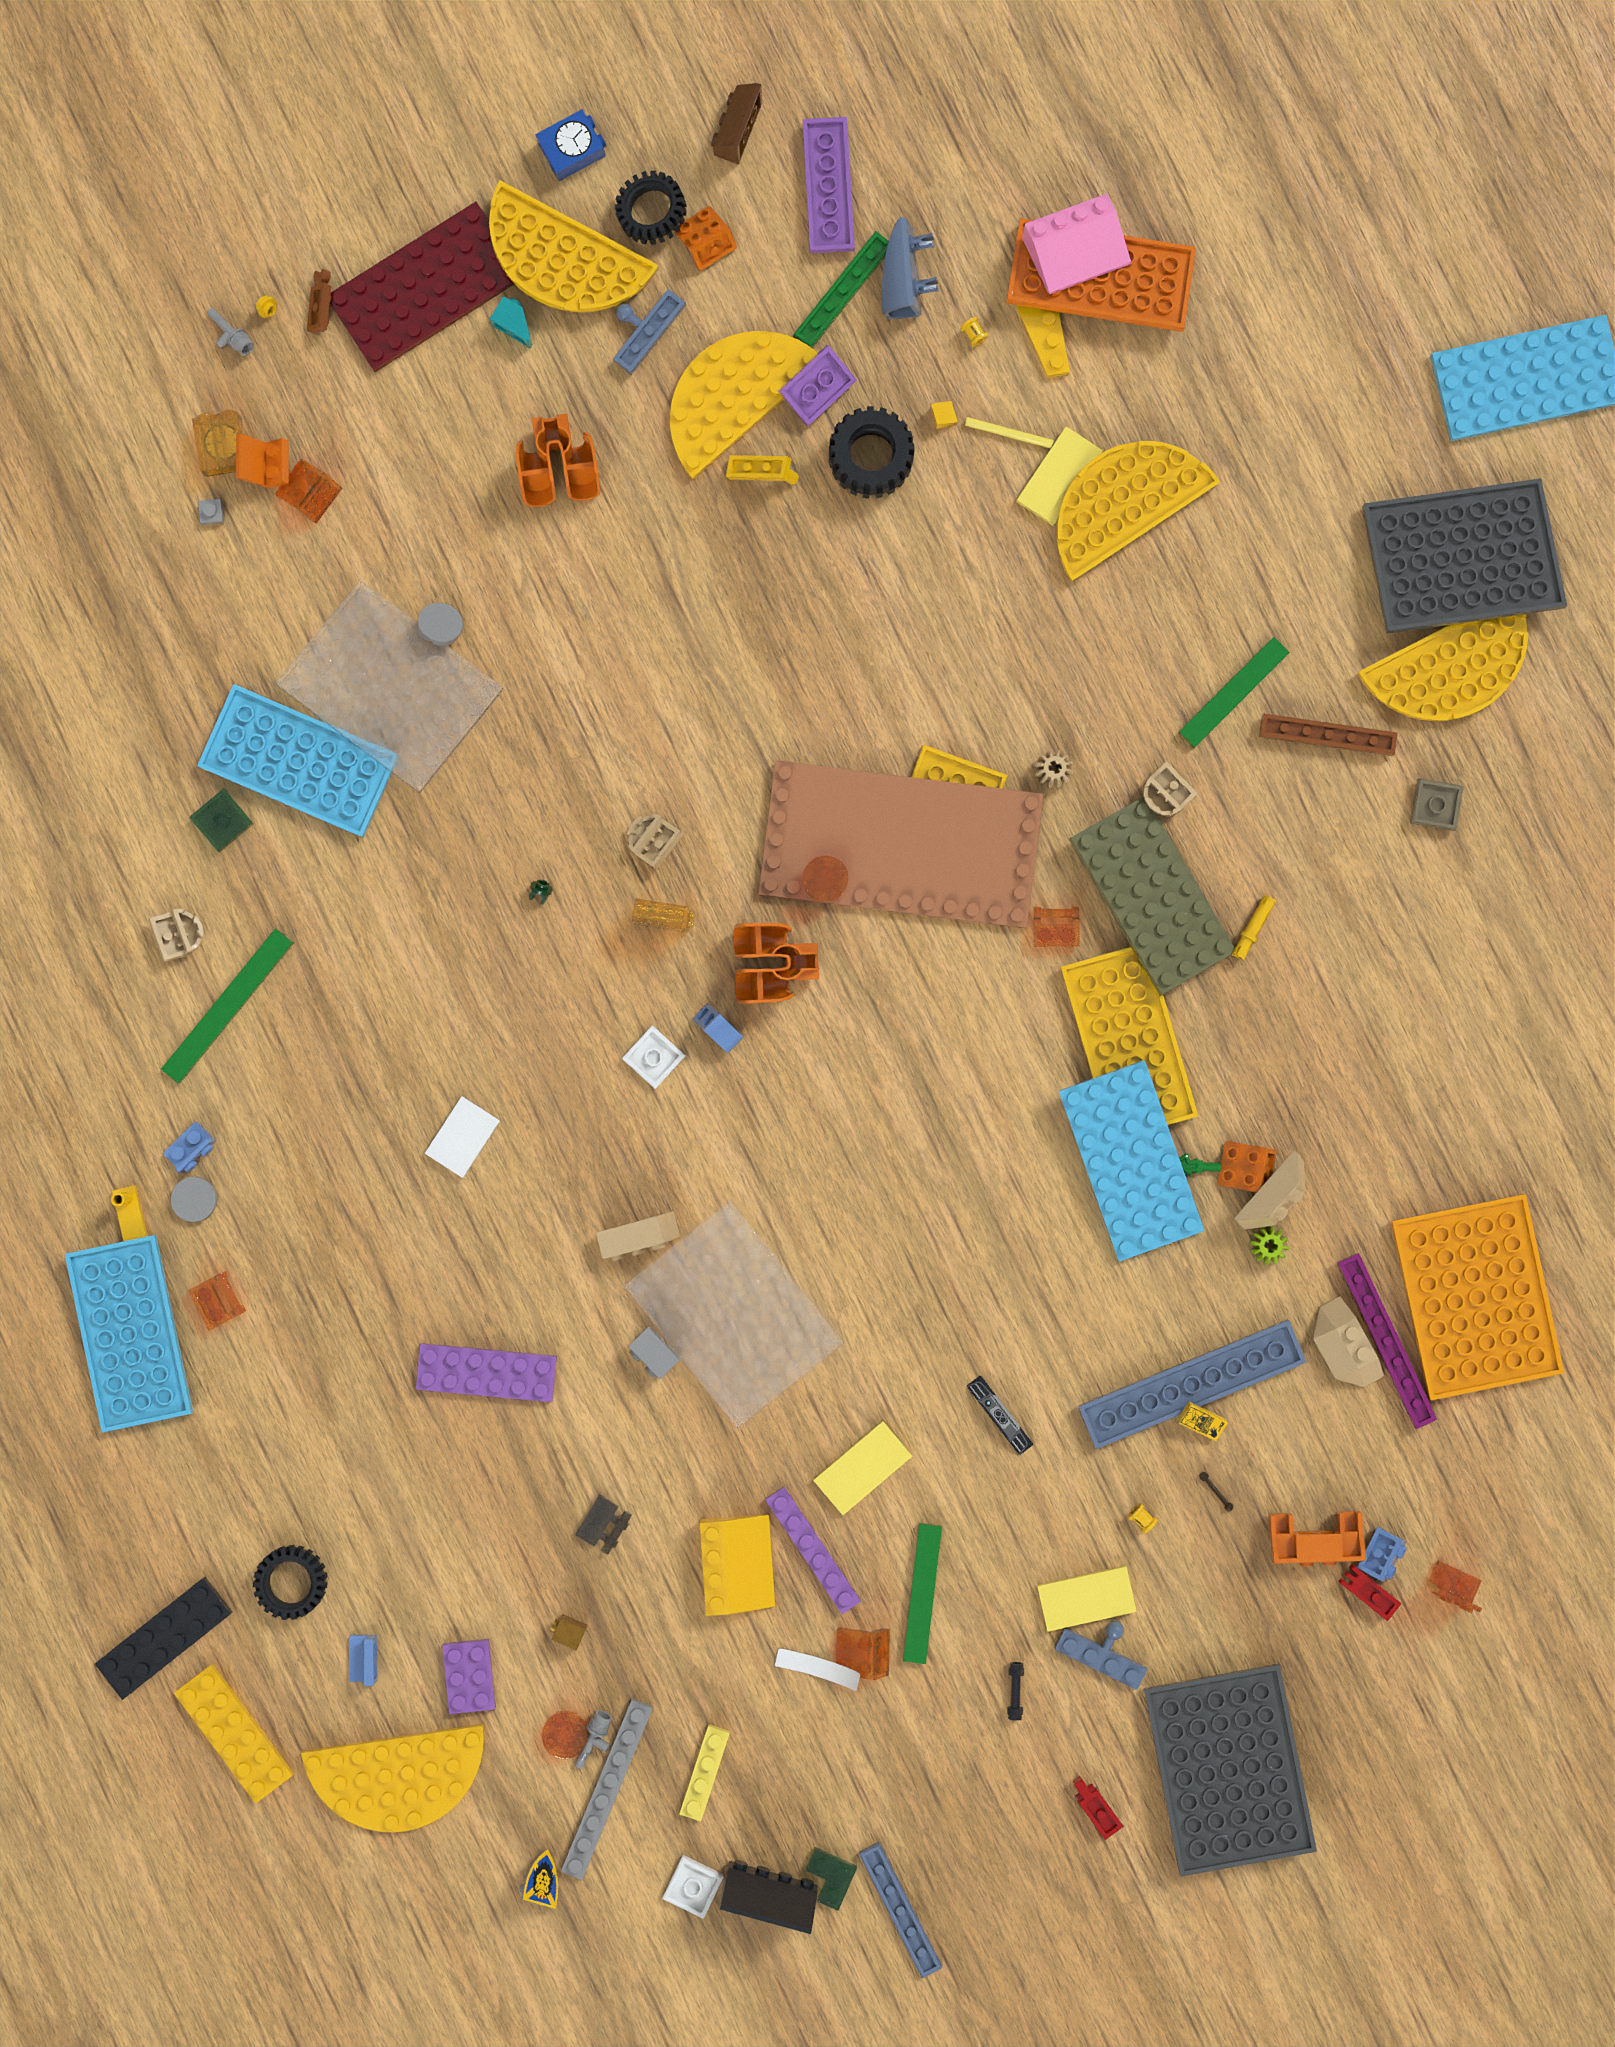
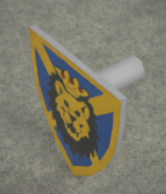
(541, 1882)

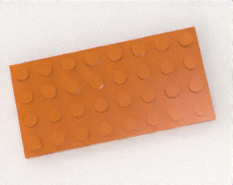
(1145, 293)

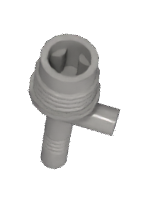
(235, 339)
(598, 1728)

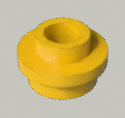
(266, 306)

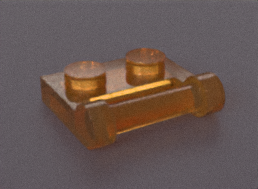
(1056, 934)
(210, 1304)

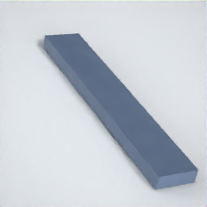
(900, 1909)

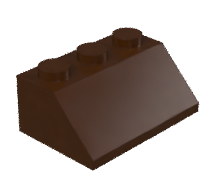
(737, 122)

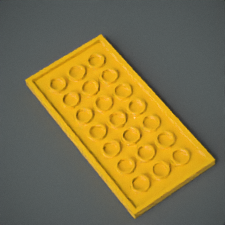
(1128, 1022)

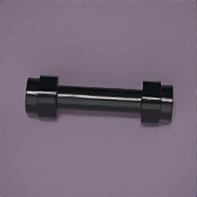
(1015, 1711)

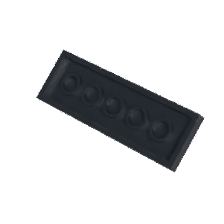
(163, 1638)

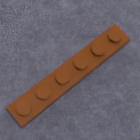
(1328, 734)

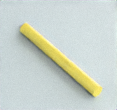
(1008, 432)

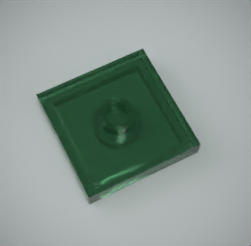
(221, 820)

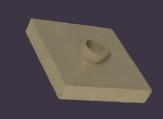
(1436, 804)

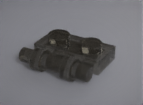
(597, 1520)

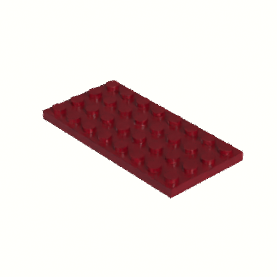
(421, 288)

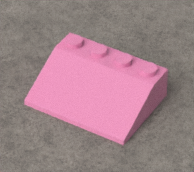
(1076, 244)

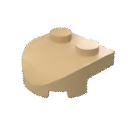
(1167, 791)
(652, 839)
(176, 933)

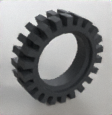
(636, 189)
(266, 1595)

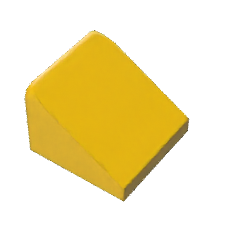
(943, 414)

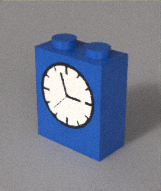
(571, 144)

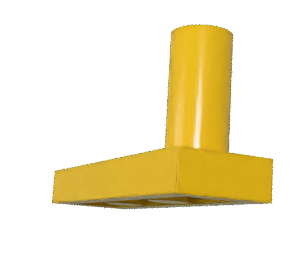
(761, 468)
(129, 1213)

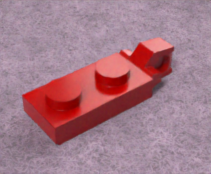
(1097, 1809)

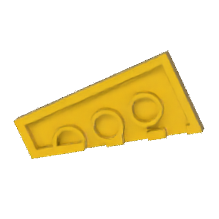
(1047, 338)

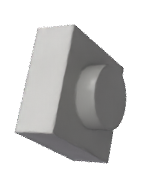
(211, 512)

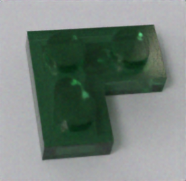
(837, 1876)

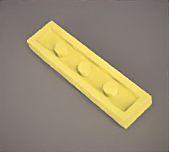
(704, 1772)

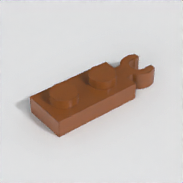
(319, 302)

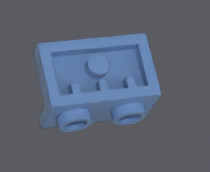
(189, 1148)
(1382, 1555)

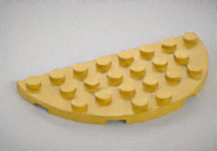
(561, 258)
(730, 392)
(1124, 497)
(1451, 669)
(398, 1779)

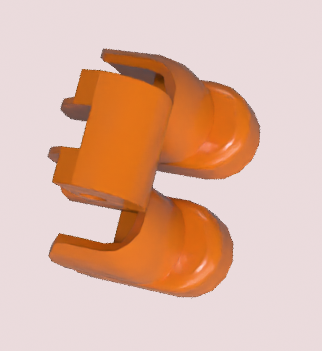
(578, 464)
(770, 940)

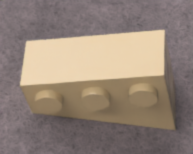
(637, 1236)

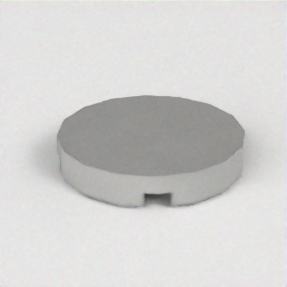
(440, 624)
(194, 1199)

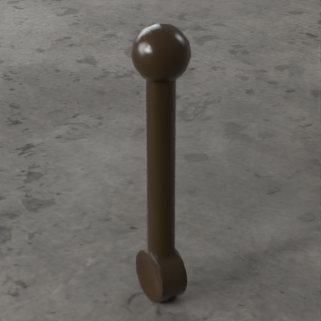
(1204, 1477)

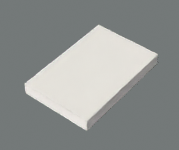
(462, 1137)

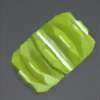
(1274, 1239)

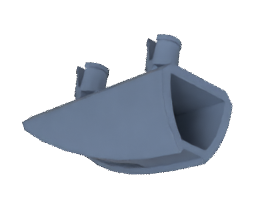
(900, 280)

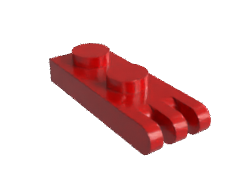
(1370, 1593)

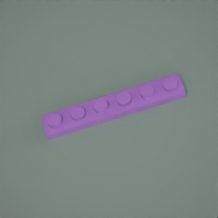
(813, 1550)

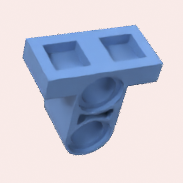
(717, 1028)

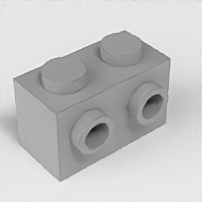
(654, 1353)

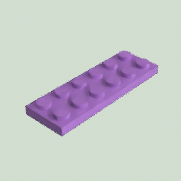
(828, 185)
(486, 1372)

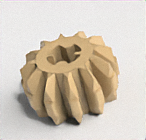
(1057, 762)

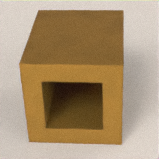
(568, 1631)

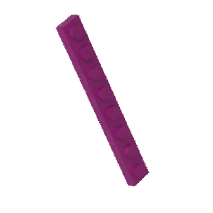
(1386, 1341)

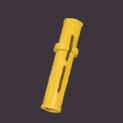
(1249, 935)

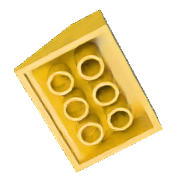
(737, 1564)

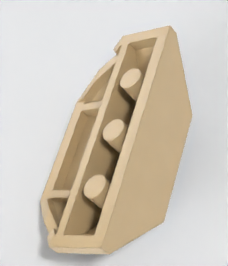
(1275, 1196)
(1345, 1345)

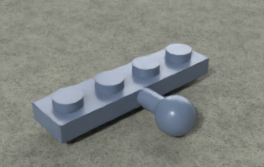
(648, 330)
(1101, 1656)

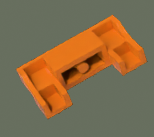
(1317, 1546)

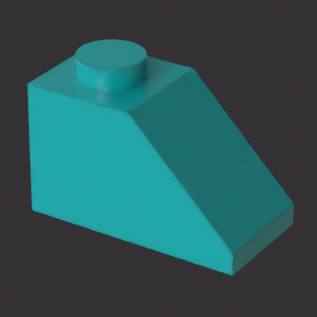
(511, 320)

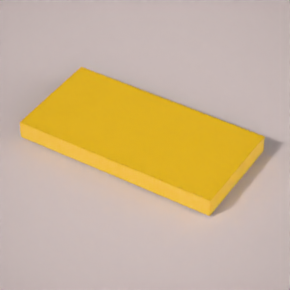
(949, 768)

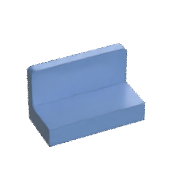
(363, 1659)

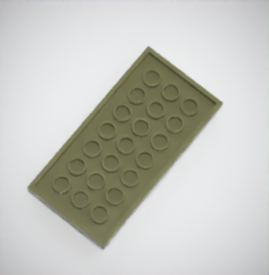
(1152, 895)

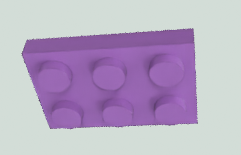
(817, 385)
(469, 1676)

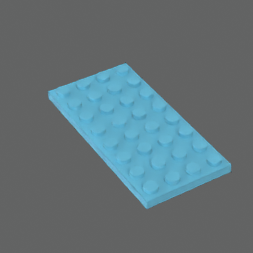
(1526, 377)
(294, 761)
(1131, 1160)
(129, 1333)

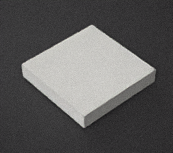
(653, 1057)
(693, 1886)

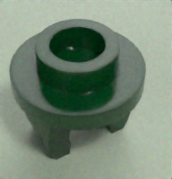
(542, 888)

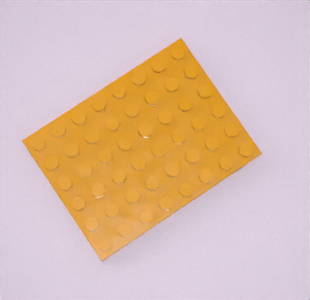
(1477, 1297)

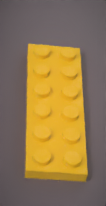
(234, 1733)

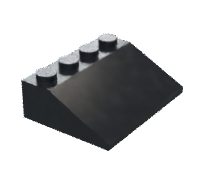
(769, 1896)

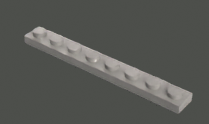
(607, 1789)

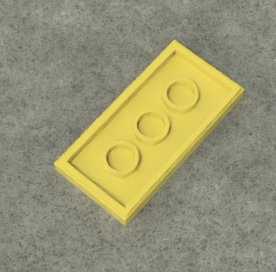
(1055, 473)
(862, 1467)
(1086, 1598)

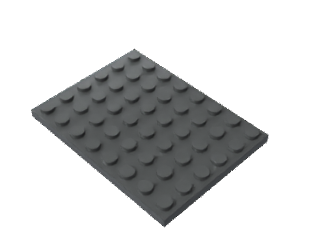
(1464, 556)
(1230, 1770)

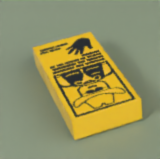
(1202, 1421)

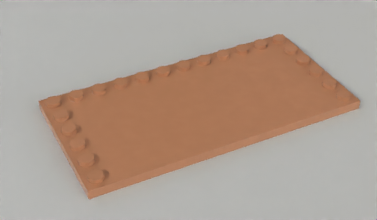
(904, 842)

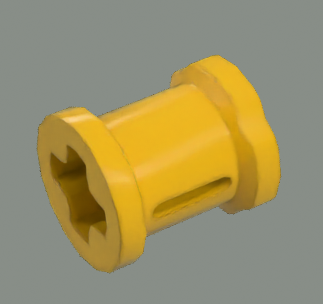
(971, 324)
(1142, 1518)

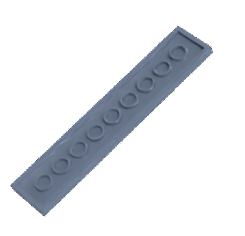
(1195, 1380)

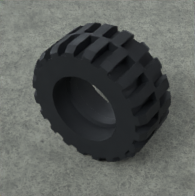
(881, 425)

